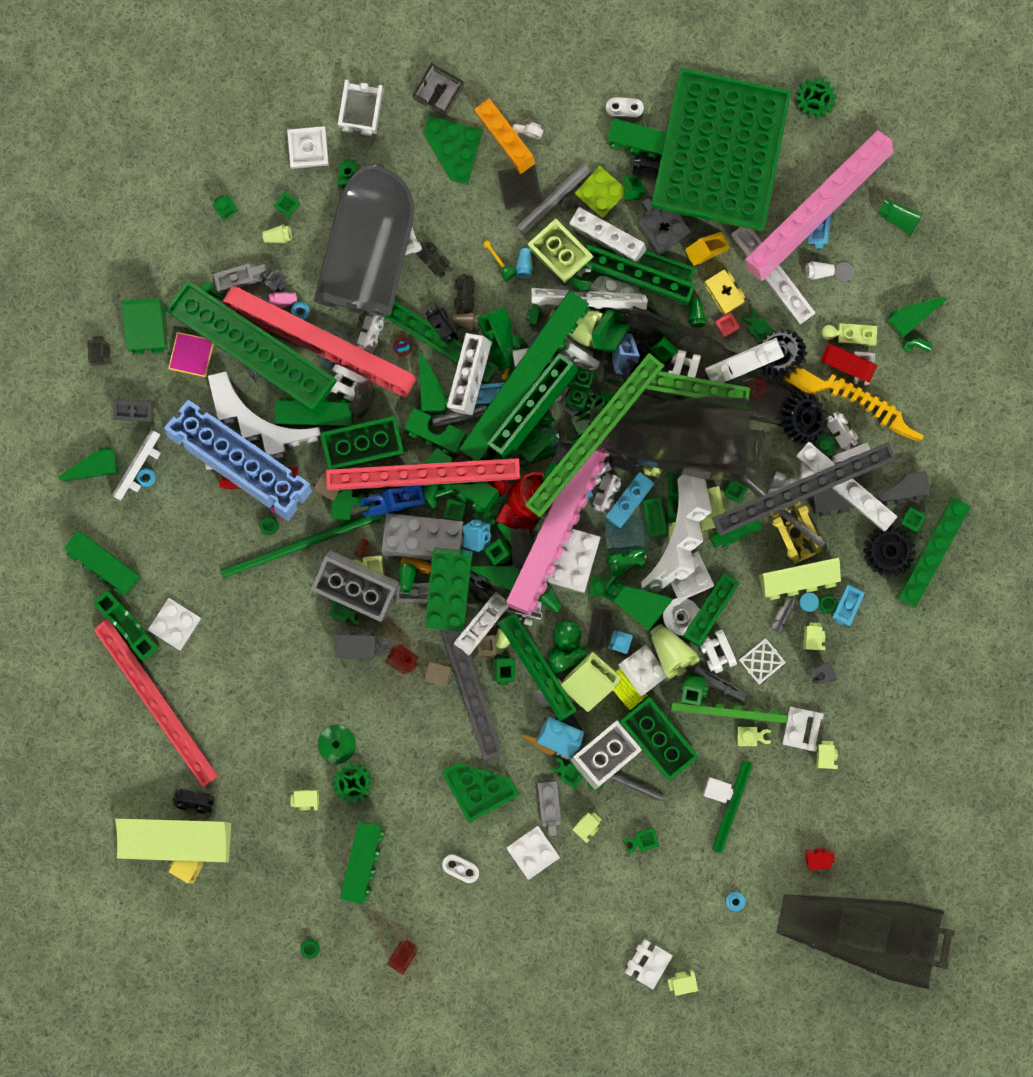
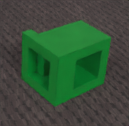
(348, 164)
(224, 207)
(499, 552)
(509, 669)

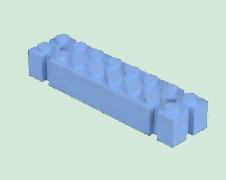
(238, 460)

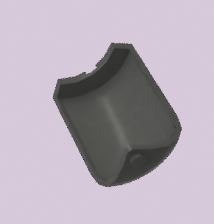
(367, 243)

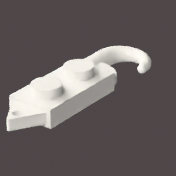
(608, 284)

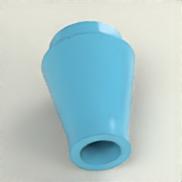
(524, 265)

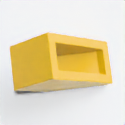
(707, 248)

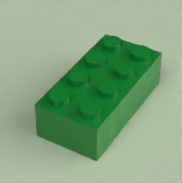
(362, 443)
(448, 589)
(658, 739)
(361, 862)

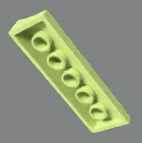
(173, 840)

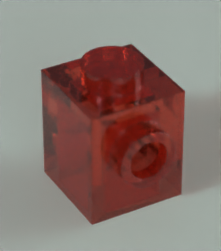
(402, 659)

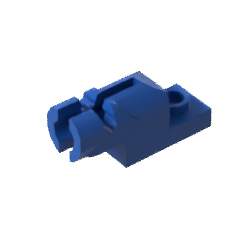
(393, 500)

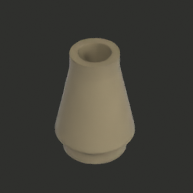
(467, 321)

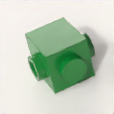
(693, 689)

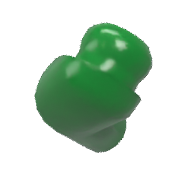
(916, 342)
(429, 495)

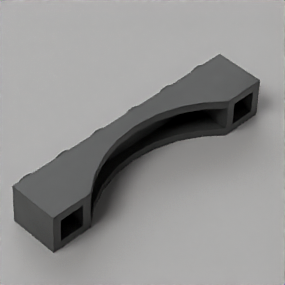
(910, 486)

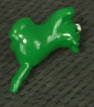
(621, 563)
(562, 660)

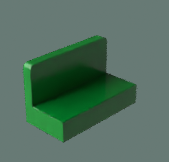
(608, 333)

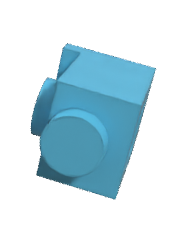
(620, 642)

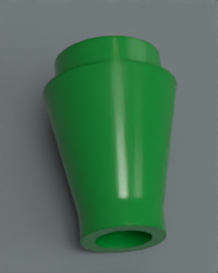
(696, 314)
(406, 577)
(550, 600)

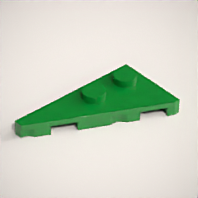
(535, 444)

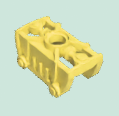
(802, 513)

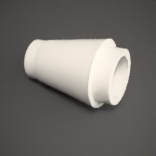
(817, 270)

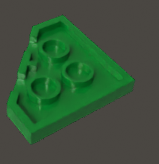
(453, 146)
(478, 789)

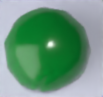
(566, 635)

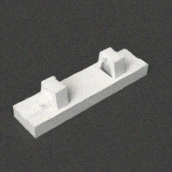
(745, 361)
(127, 479)
(482, 623)

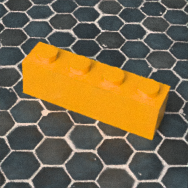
(505, 136)

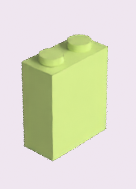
(590, 682)

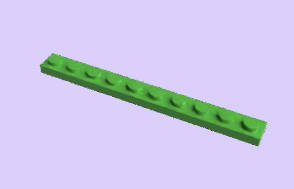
(594, 435)

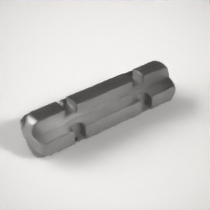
(783, 615)

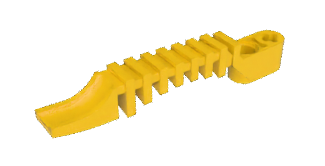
(811, 384)

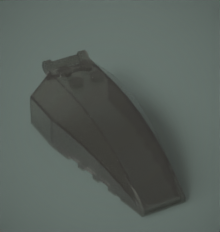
(688, 437)
(873, 933)

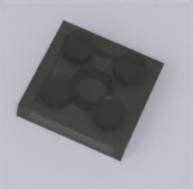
(519, 188)

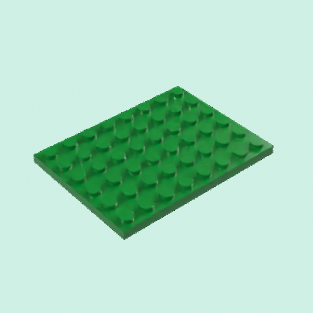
(721, 149)

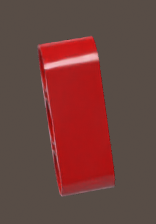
(849, 362)

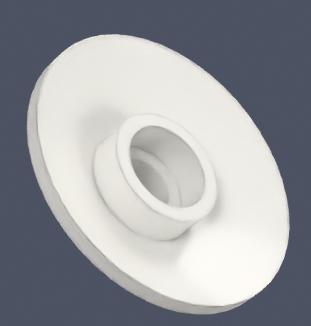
(686, 608)

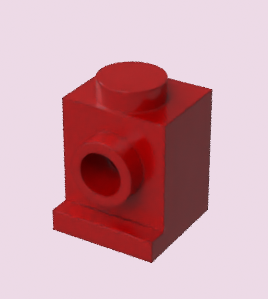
(819, 859)

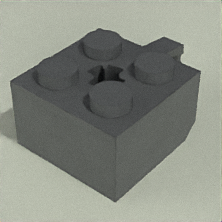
(650, 228)
(360, 646)

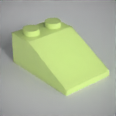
(559, 250)

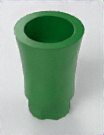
(900, 216)

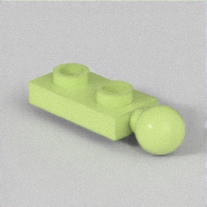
(851, 334)

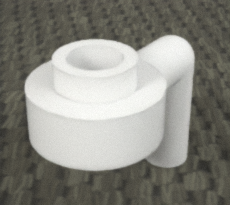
(533, 130)

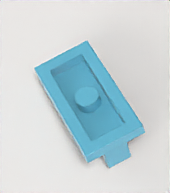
(821, 234)
(848, 605)

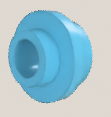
(305, 315)
(141, 473)
(729, 899)

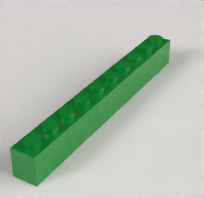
(525, 374)

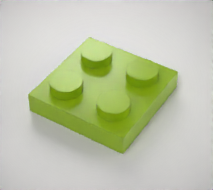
(600, 192)

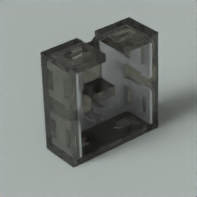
(438, 90)

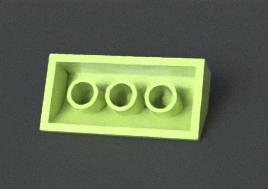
(800, 578)

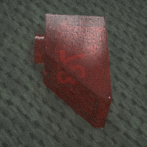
(402, 956)

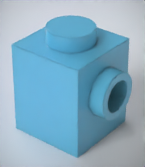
(476, 535)

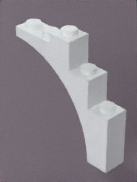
(274, 438)
(686, 536)

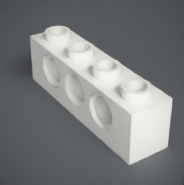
(607, 235)
(469, 374)

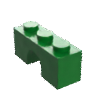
(449, 440)

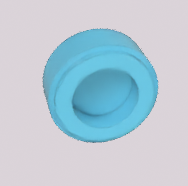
(809, 602)

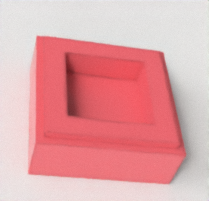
(727, 325)

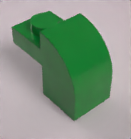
(343, 505)

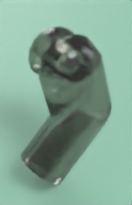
(572, 202)

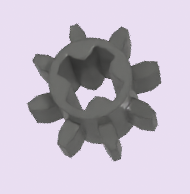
(275, 280)

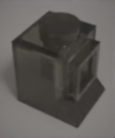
(98, 351)

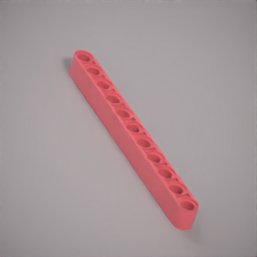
(319, 341)

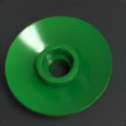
(343, 736)

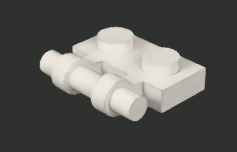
(654, 966)

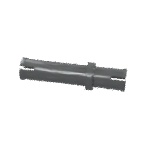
(720, 683)

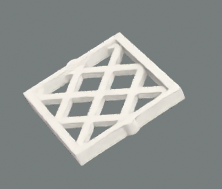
(750, 671)

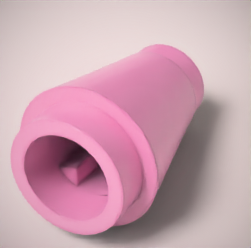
(282, 299)

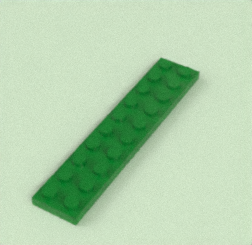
(251, 346)

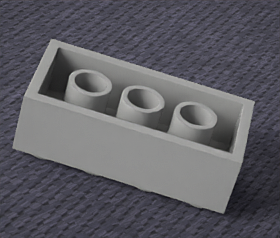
(418, 536)
(355, 586)

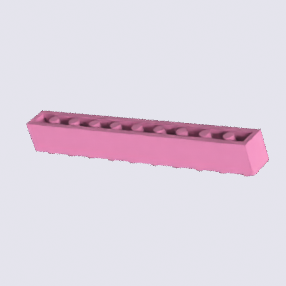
(819, 205)
(552, 537)

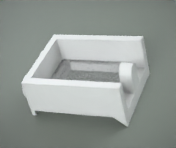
(360, 108)

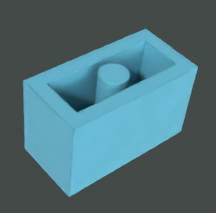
(560, 737)

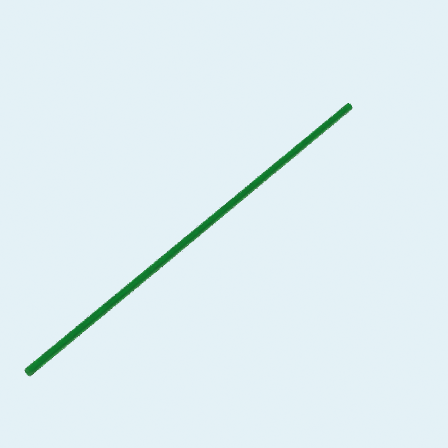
(344, 528)

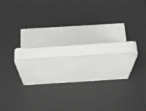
(579, 355)

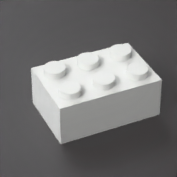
(576, 561)
(606, 755)

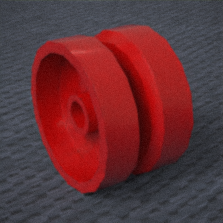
(521, 493)

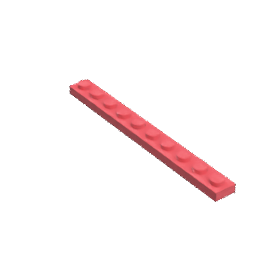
(423, 474)
(155, 703)

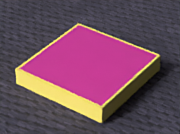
(191, 354)

